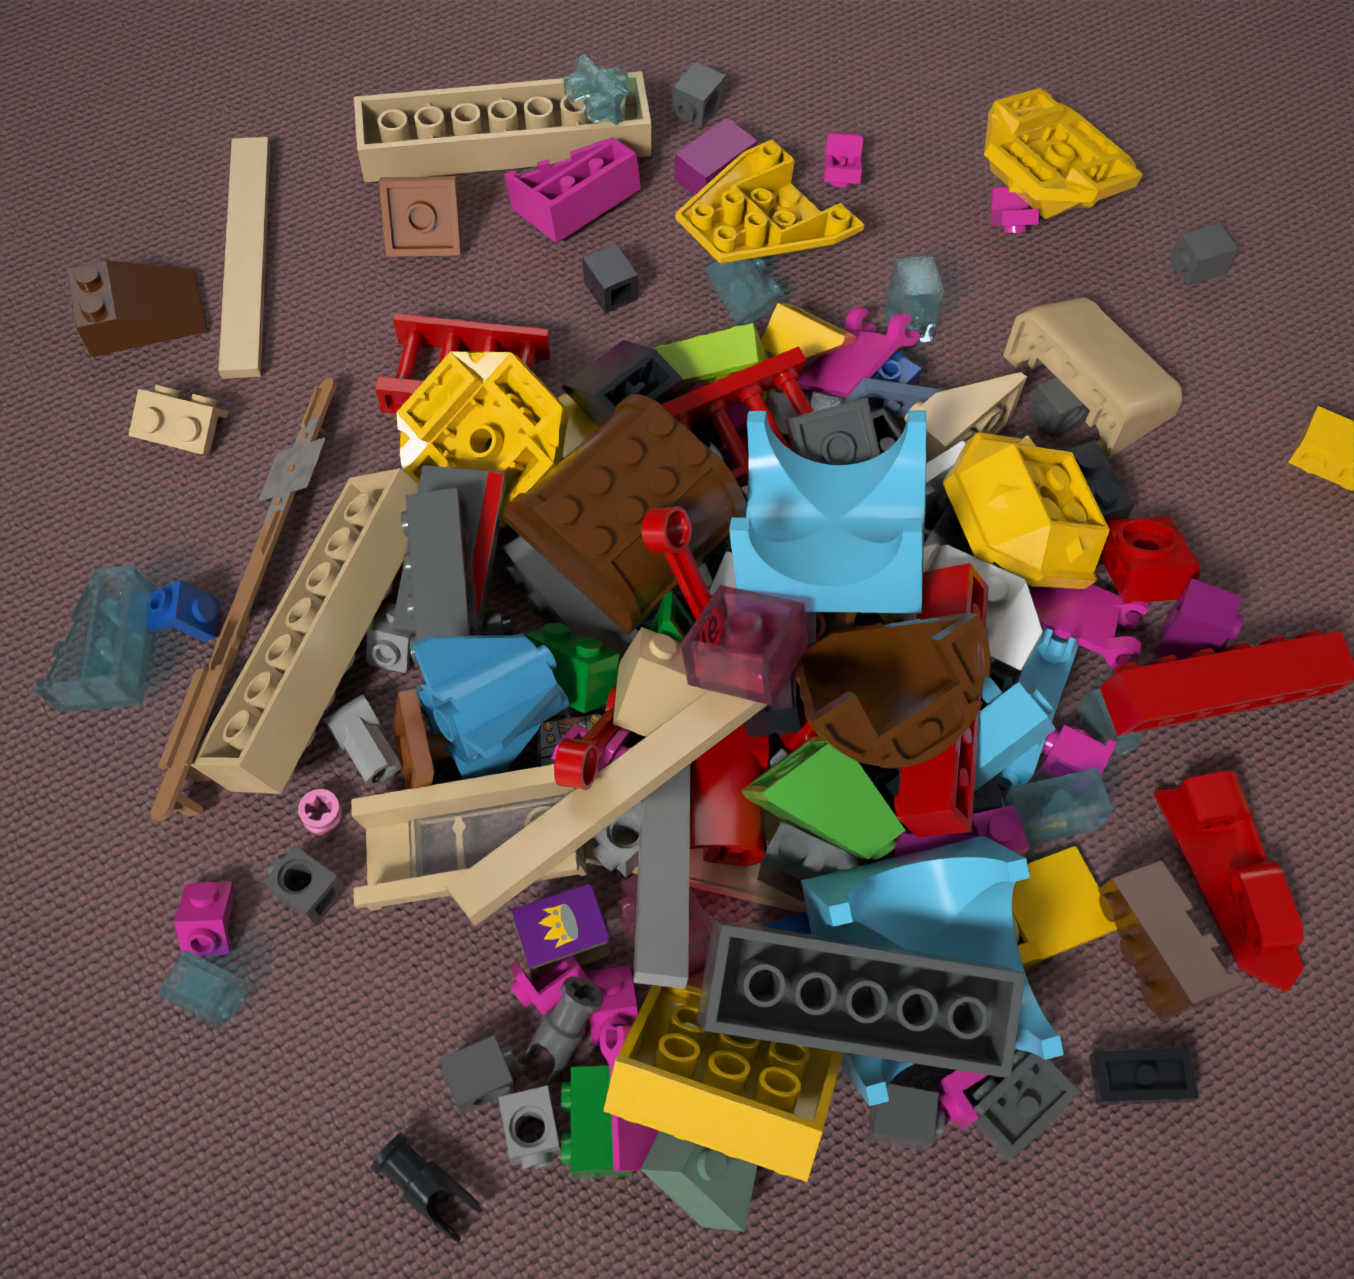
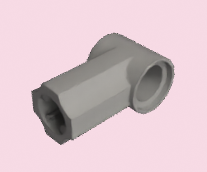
(359, 733)

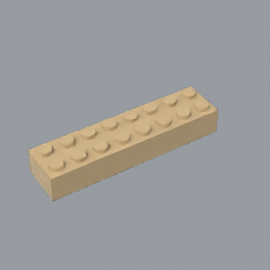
(487, 128)
(310, 639)

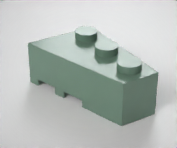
(702, 1181)

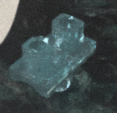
(601, 86)

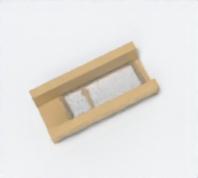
(439, 831)

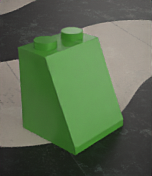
(828, 799)

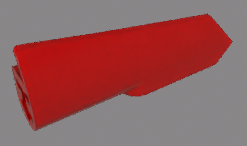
(720, 815)
(1234, 876)

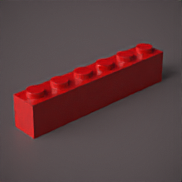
(1227, 682)
(940, 792)

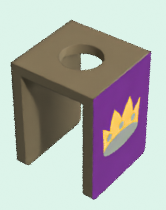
(562, 928)

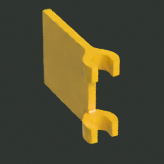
(1057, 907)

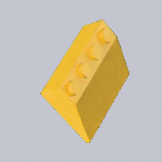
(722, 1089)

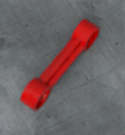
(669, 532)
(578, 759)

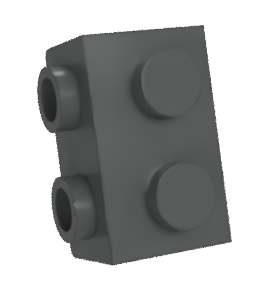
(1021, 1105)

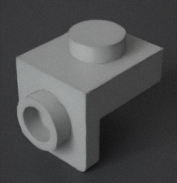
(385, 646)

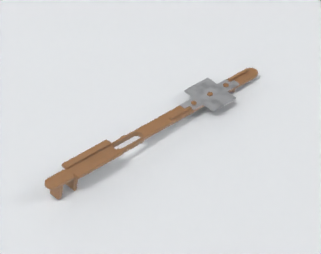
(288, 473)

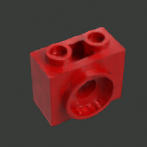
(1148, 559)

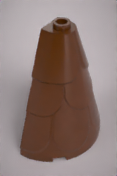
(895, 688)

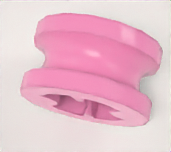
(311, 802)

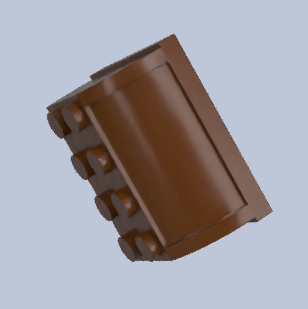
(594, 502)

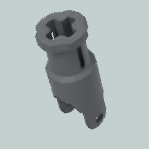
(564, 1024)

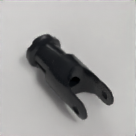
(420, 1181)

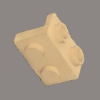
(175, 421)

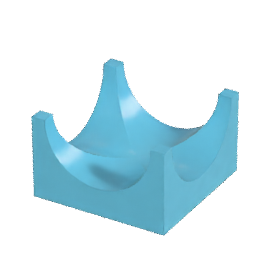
(834, 531)
(935, 903)

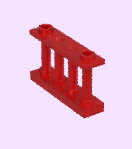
(453, 335)
(748, 388)

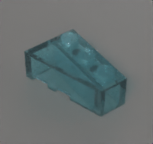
(106, 648)

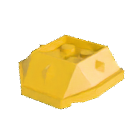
(1054, 154)
(479, 399)
(1027, 510)

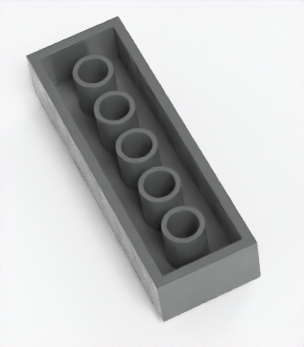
(860, 998)

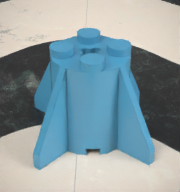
(486, 696)

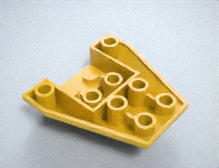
(759, 213)

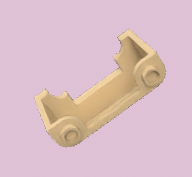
(1100, 366)

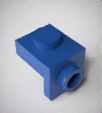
(183, 609)

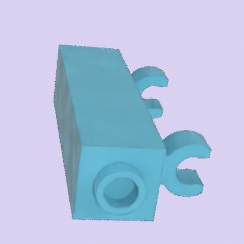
(1047, 672)
(1006, 729)

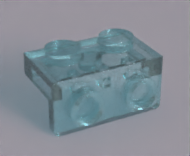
(745, 288)

